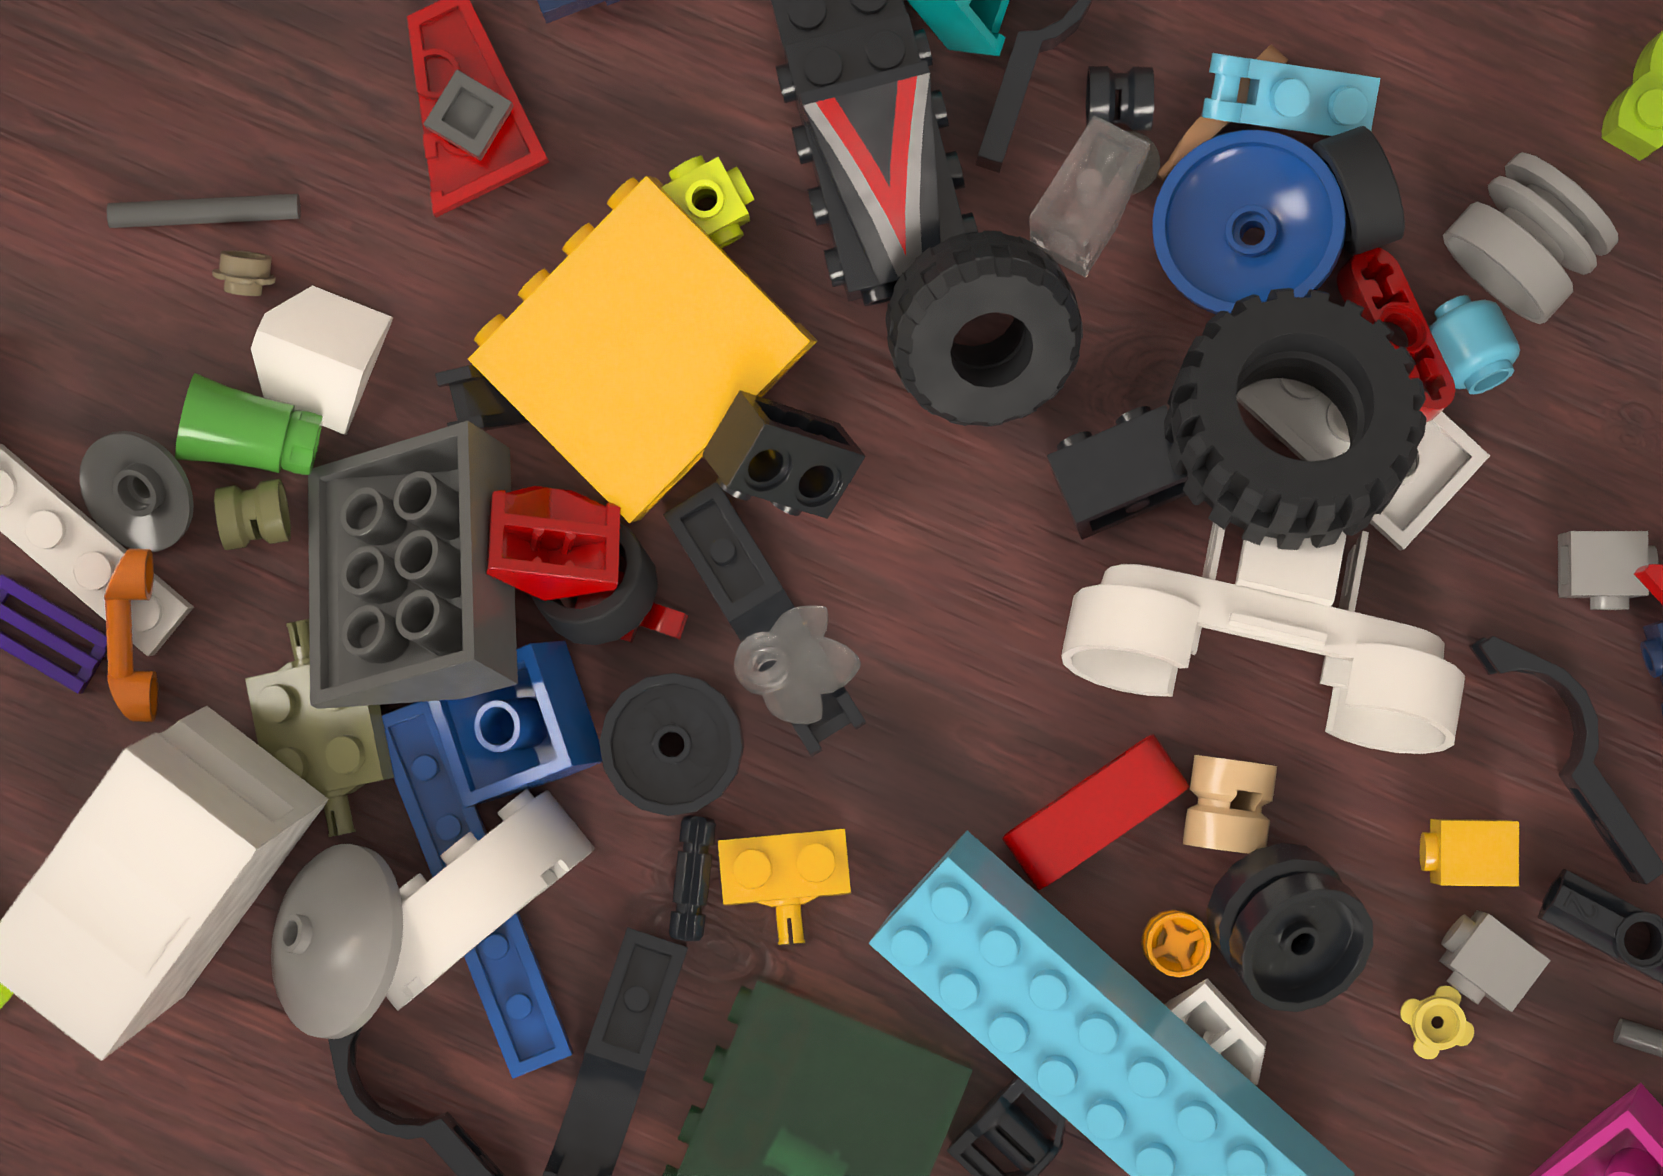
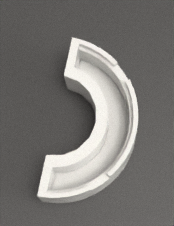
(482, 888)

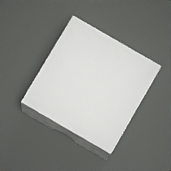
(152, 879)

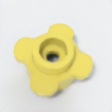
(1453, 1031)

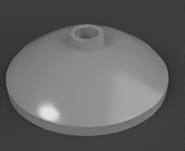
(337, 941)

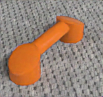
(132, 690)

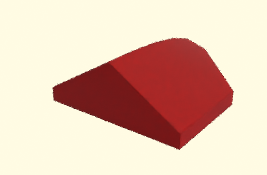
(553, 542)

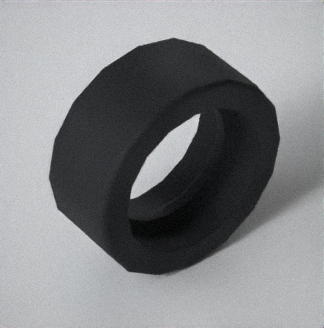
(1367, 189)
(618, 612)

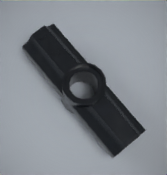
(1602, 921)

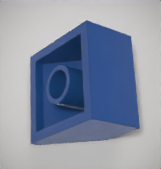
(519, 732)

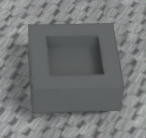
(468, 115)

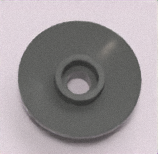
(136, 491)

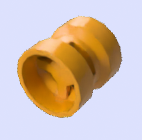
(1184, 947)

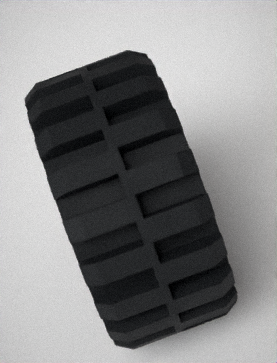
(1317, 346)

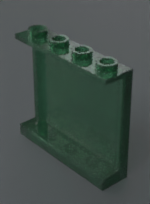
(818, 1096)

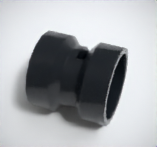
(1134, 96)

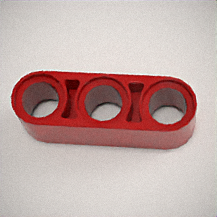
(1095, 812)

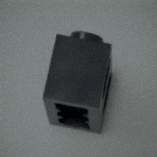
(782, 456)

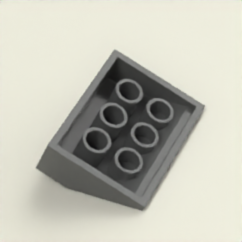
(403, 574)

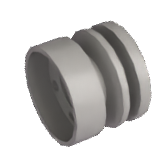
(1538, 229)

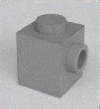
(1602, 566)
(1490, 961)

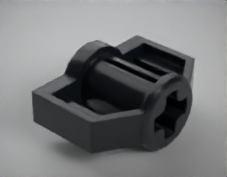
(1011, 1134)

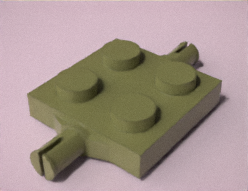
(325, 747)

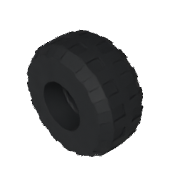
(974, 278)

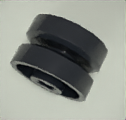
(633, 743)
(1289, 927)

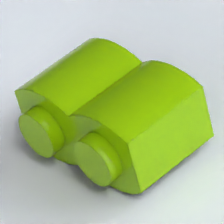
(1636, 114)

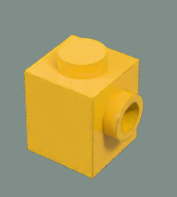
(1471, 852)

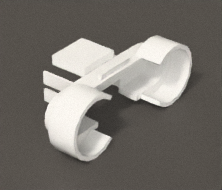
(1384, 674)

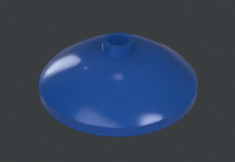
(1240, 185)

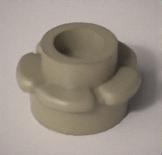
(244, 272)

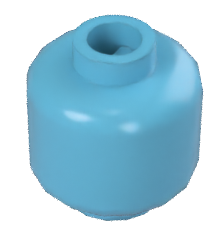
(1475, 343)

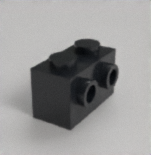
(1117, 471)

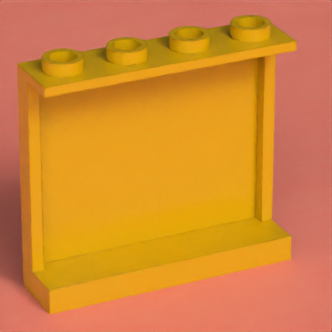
(637, 347)

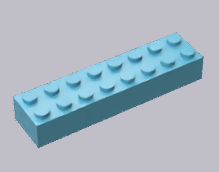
(1085, 1029)

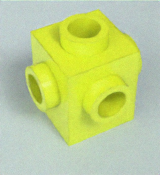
(699, 180)

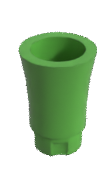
(245, 429)

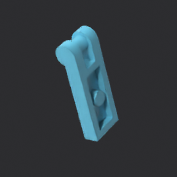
(1290, 96)

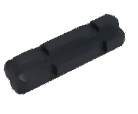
(692, 878)

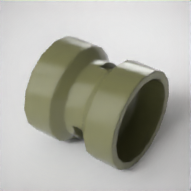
(252, 514)

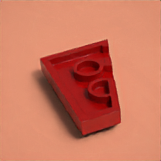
(450, 39)

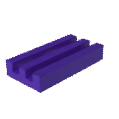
(89, 662)

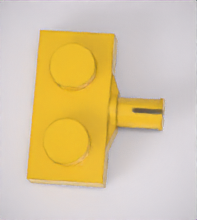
(784, 873)

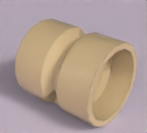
(1229, 804)

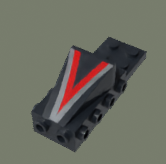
(870, 138)

